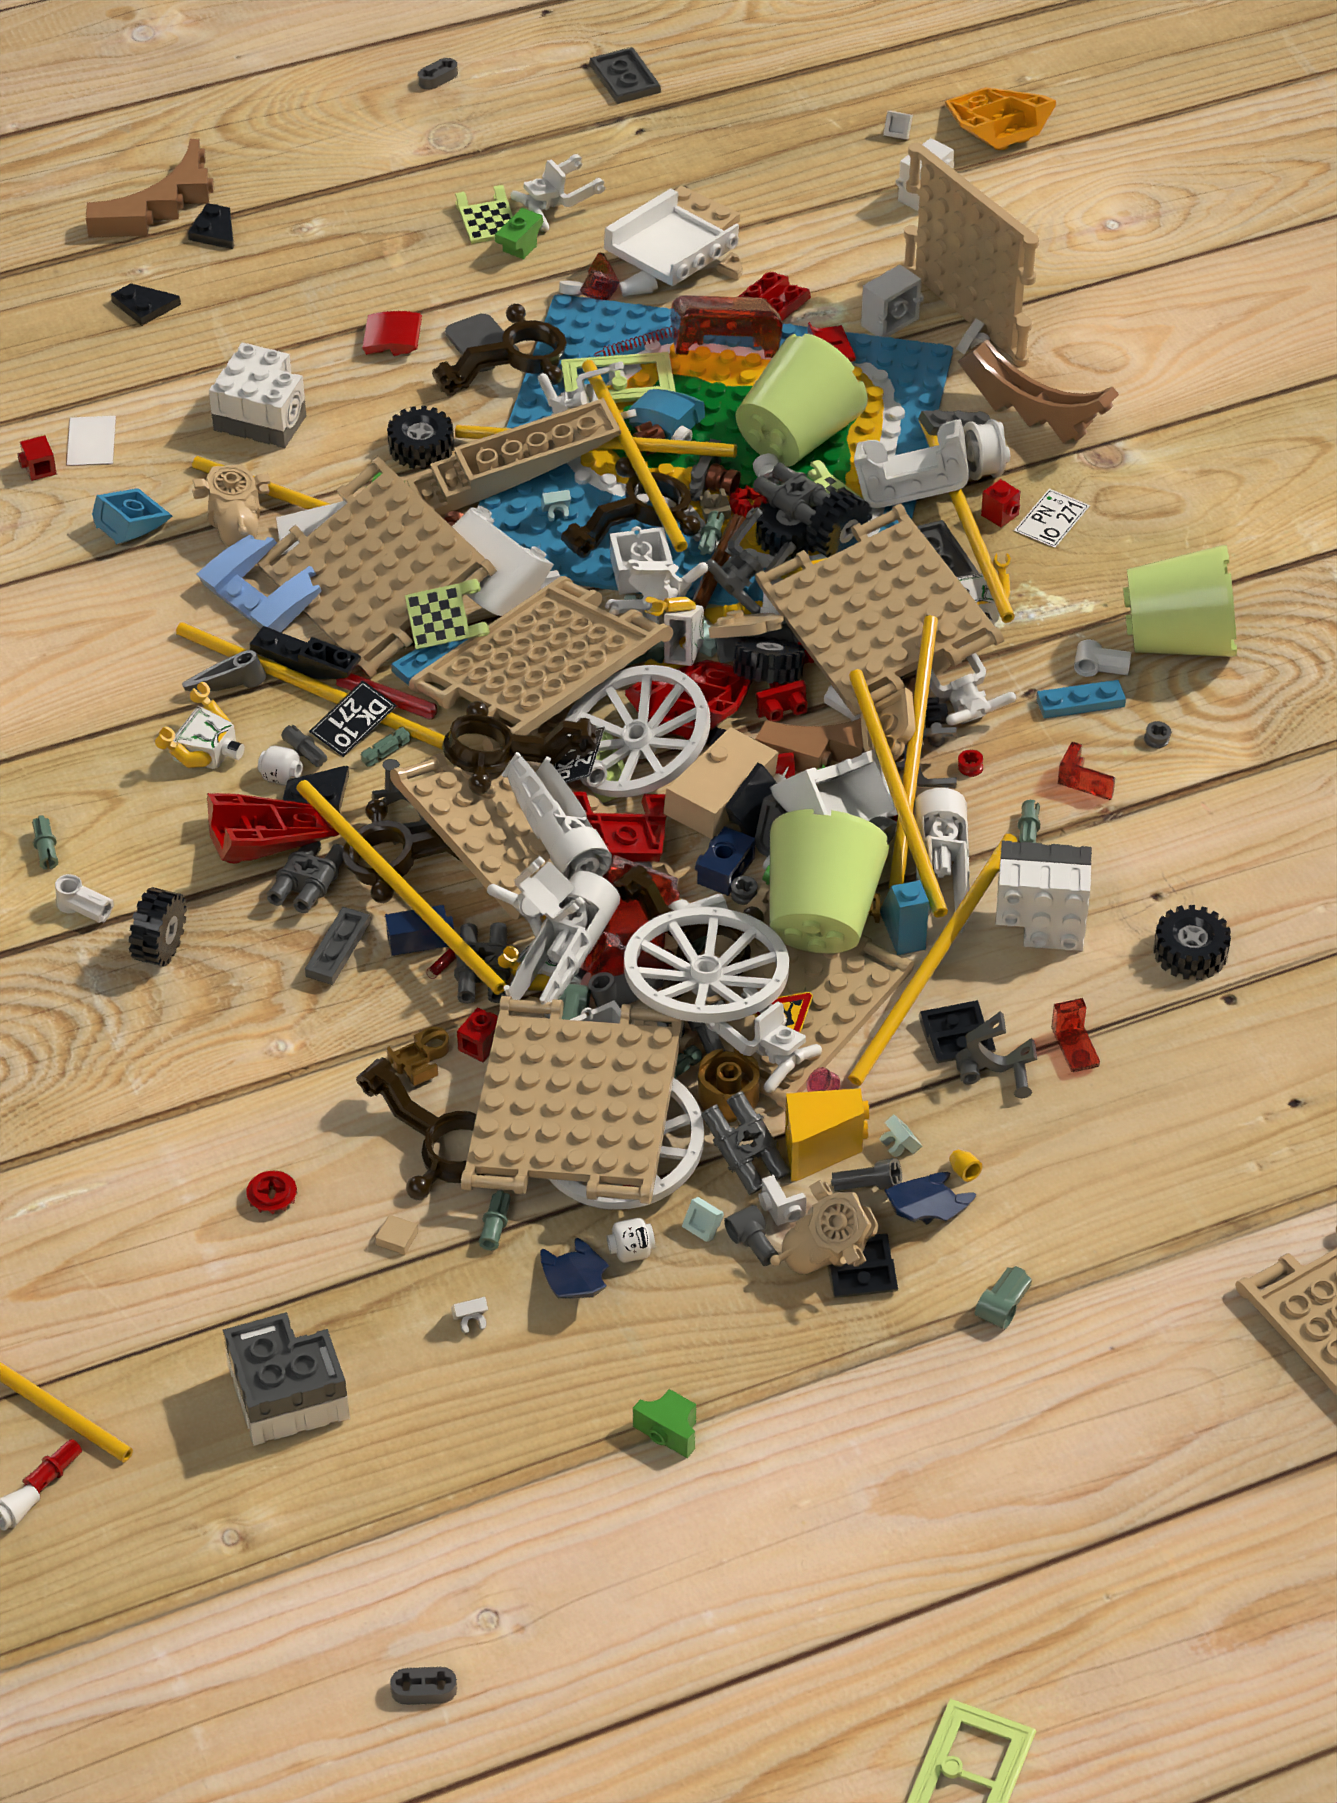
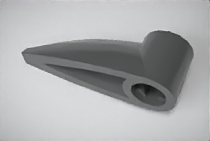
(232, 672)
(607, 988)

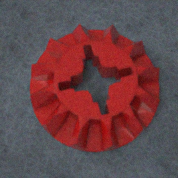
(740, 504)
(259, 1188)

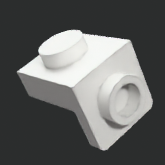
(780, 1207)

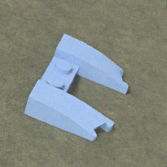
(225, 579)

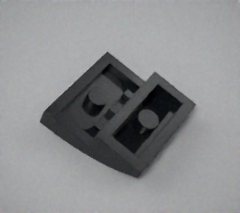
(747, 801)
(947, 1029)
(870, 1277)

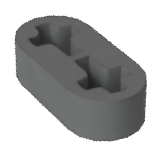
(437, 73)
(423, 1685)

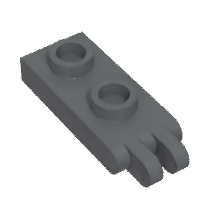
(699, 473)

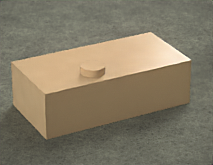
(712, 779)

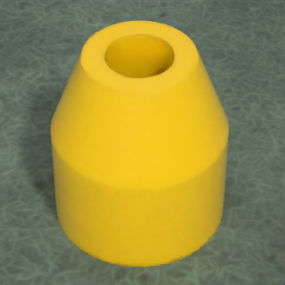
(965, 1165)

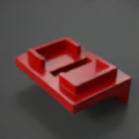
(835, 336)

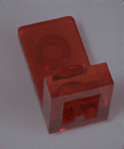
(601, 279)
(1075, 776)
(1071, 1035)

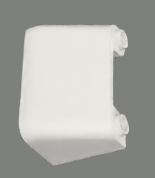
(914, 473)
(518, 568)
(847, 787)

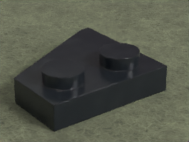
(213, 227)
(144, 303)
(328, 783)

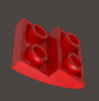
(779, 292)
(392, 331)

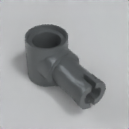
(749, 1227)

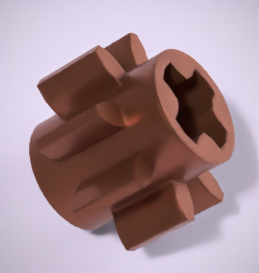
(646, 430)

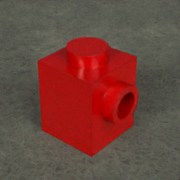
(37, 458)
(1000, 503)
(477, 1034)

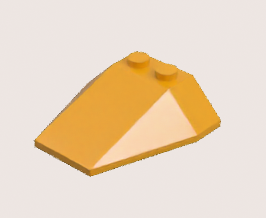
(1001, 115)

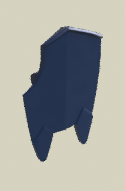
(927, 1199)
(574, 1273)

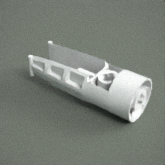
(557, 818)
(944, 831)
(568, 939)

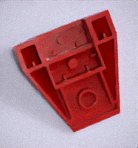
(718, 683)
(259, 826)

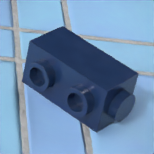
(411, 934)

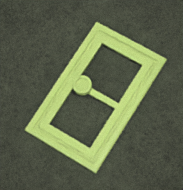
(619, 382)
(951, 1766)

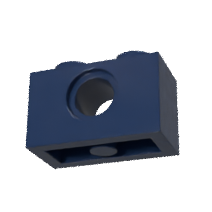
(725, 860)

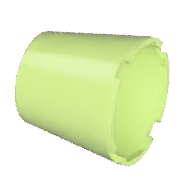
(800, 399)
(1183, 605)
(823, 878)

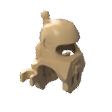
(232, 500)
(828, 1232)

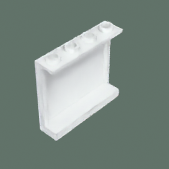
(668, 239)

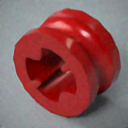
(972, 769)

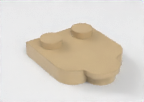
(740, 624)
(897, 721)

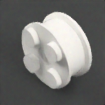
(986, 449)

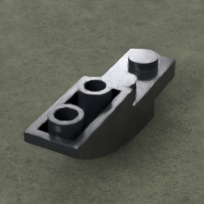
(311, 658)

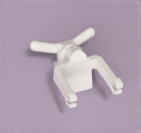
(550, 189)
(580, 396)
(655, 581)
(965, 697)
(539, 894)
(770, 1040)

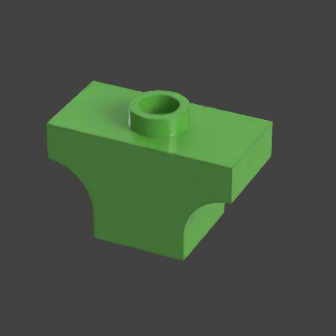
(520, 233)
(668, 1421)

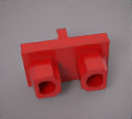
(781, 698)

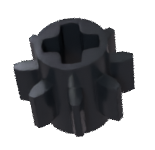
(935, 712)

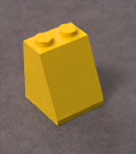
(823, 1129)

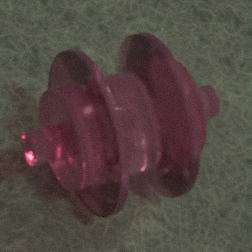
(822, 1080)

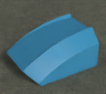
(667, 410)
(127, 514)

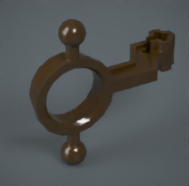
(504, 353)
(588, 537)
(531, 748)
(379, 831)
(638, 886)
(381, 1078)

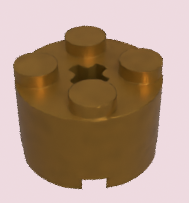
(721, 1078)

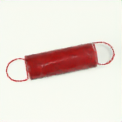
(442, 962)

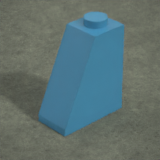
(906, 916)

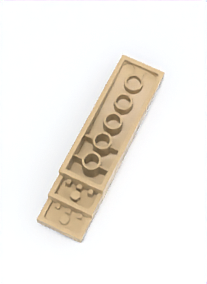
(514, 456)

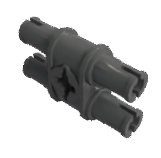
(794, 496)
(306, 875)
(489, 953)
(750, 1128)

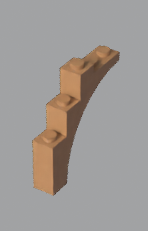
(135, 213)
(1007, 386)
(817, 744)

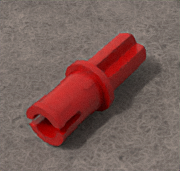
(53, 1465)

